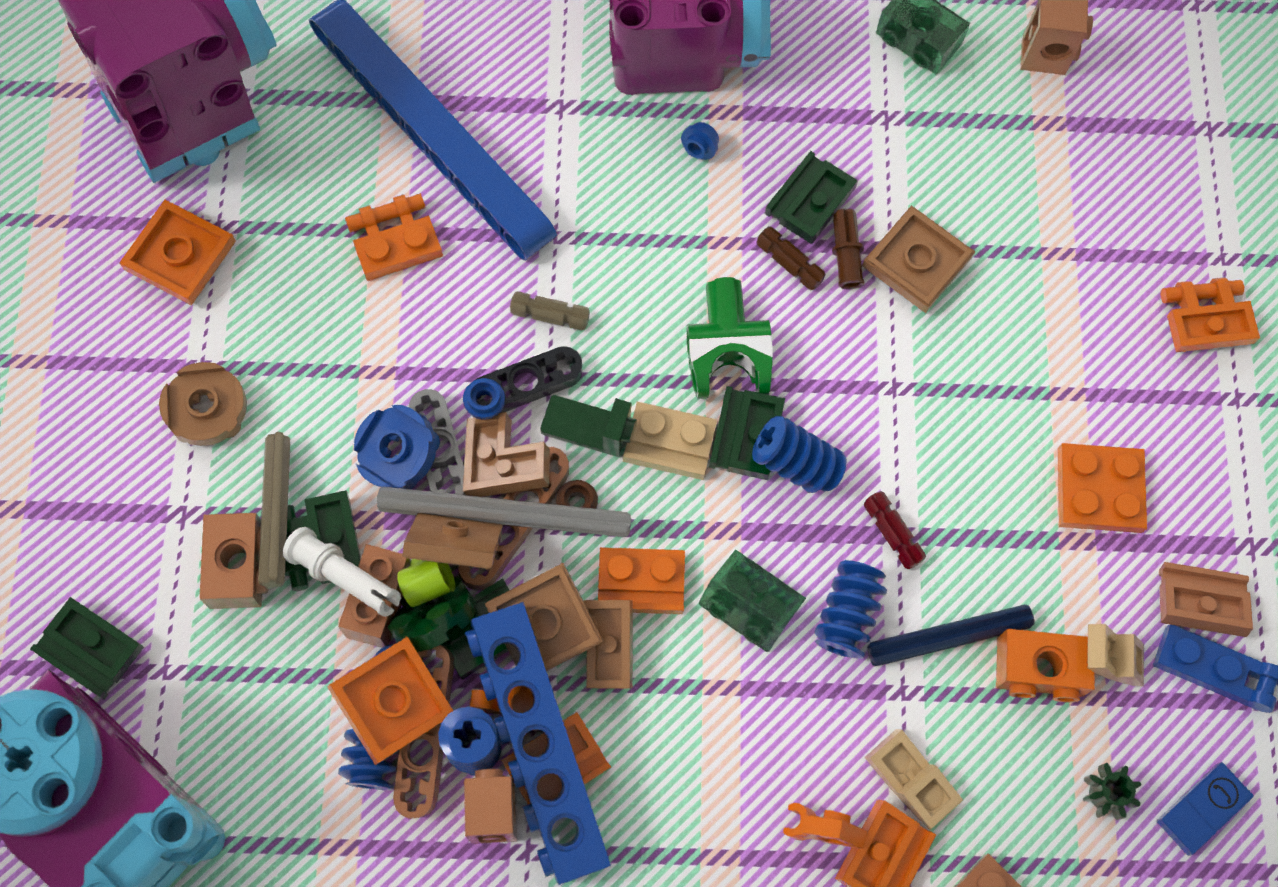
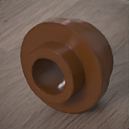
(577, 488)

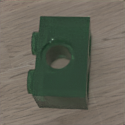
(941, 29)

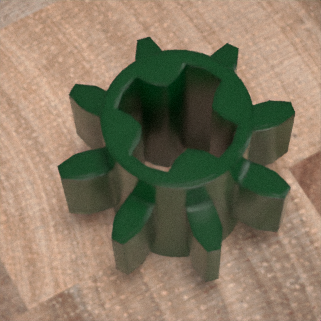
(1123, 788)

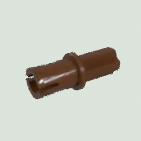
(848, 249)

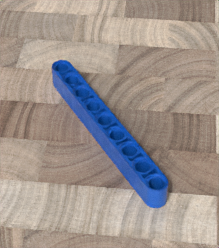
(433, 129)

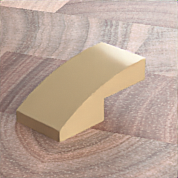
(1115, 655)
(913, 779)

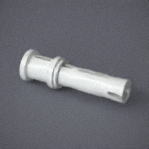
(328, 563)

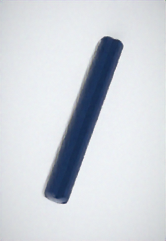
(949, 635)

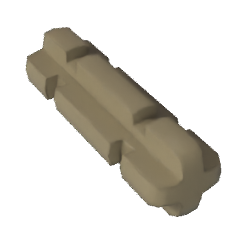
(549, 310)

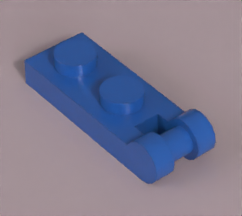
(1217, 668)

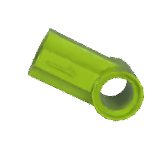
(425, 581)

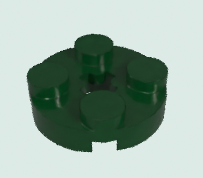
(429, 622)

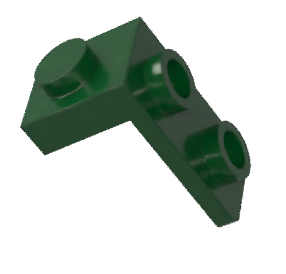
(589, 425)

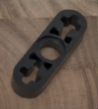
(532, 365)

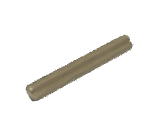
(274, 510)

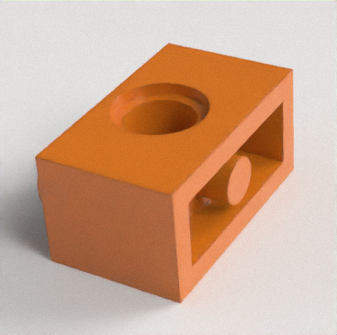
(1019, 672)

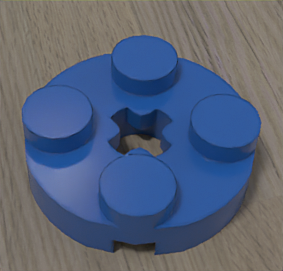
(417, 450)

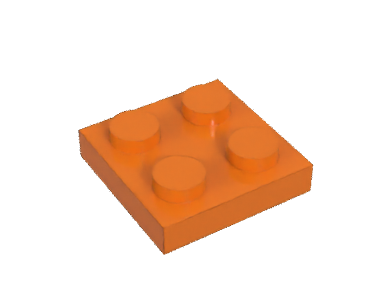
(177, 252)
(1102, 488)
(390, 700)

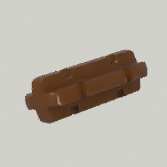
(790, 258)

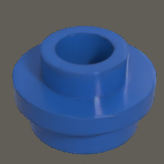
(700, 141)
(479, 388)

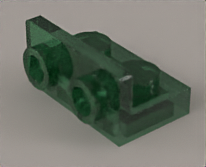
(751, 600)

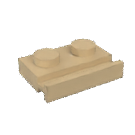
(670, 440)

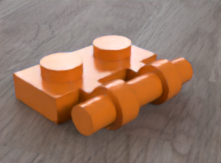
(398, 246)
(1211, 325)

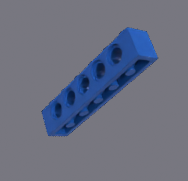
(586, 850)

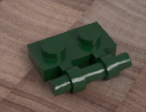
(333, 523)

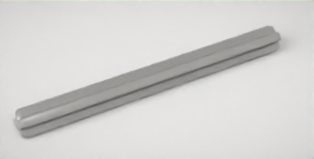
(505, 511)

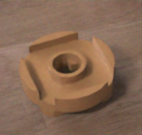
(216, 424)

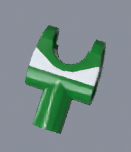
(728, 339)

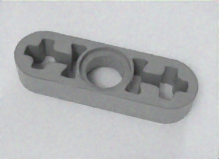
(442, 418)

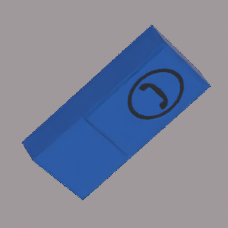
(1205, 808)

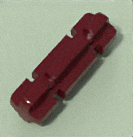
(894, 530)

